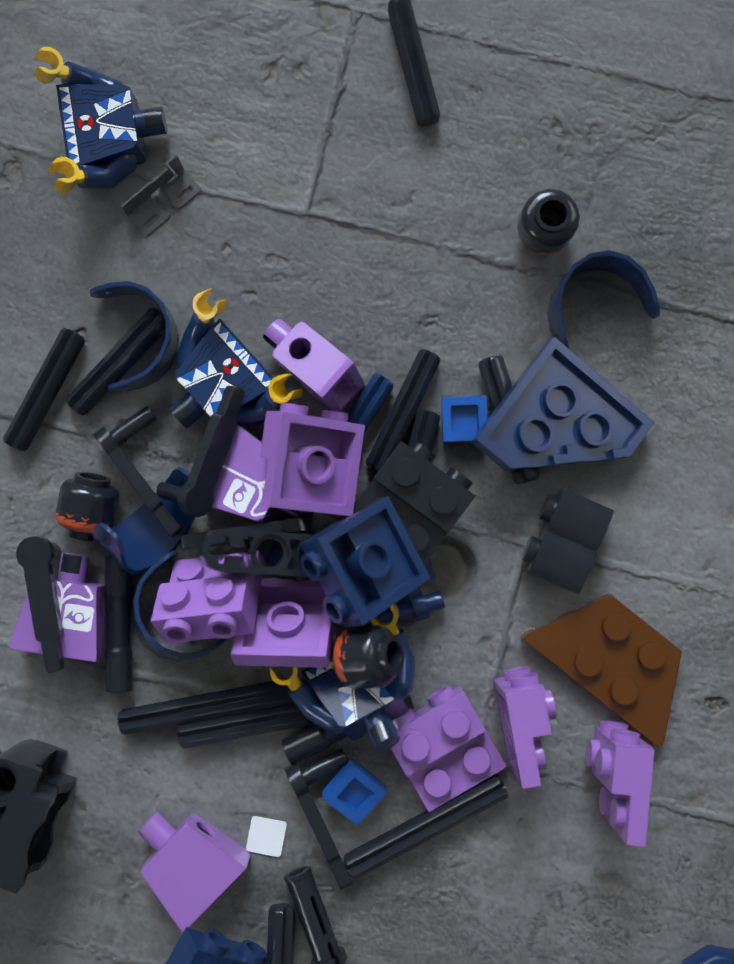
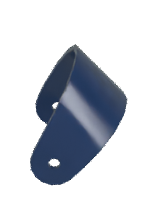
(610, 262)
(170, 346)
(140, 537)
(142, 633)

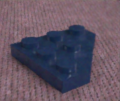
(561, 416)

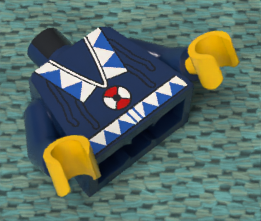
(99, 125)
(215, 358)
(350, 710)

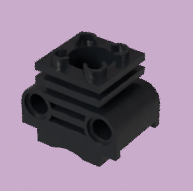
(29, 804)

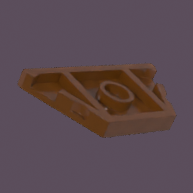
(615, 661)

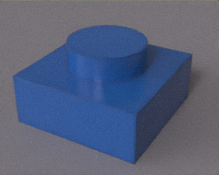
(462, 417)
(354, 791)

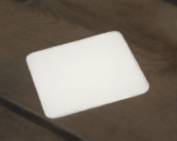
(266, 836)

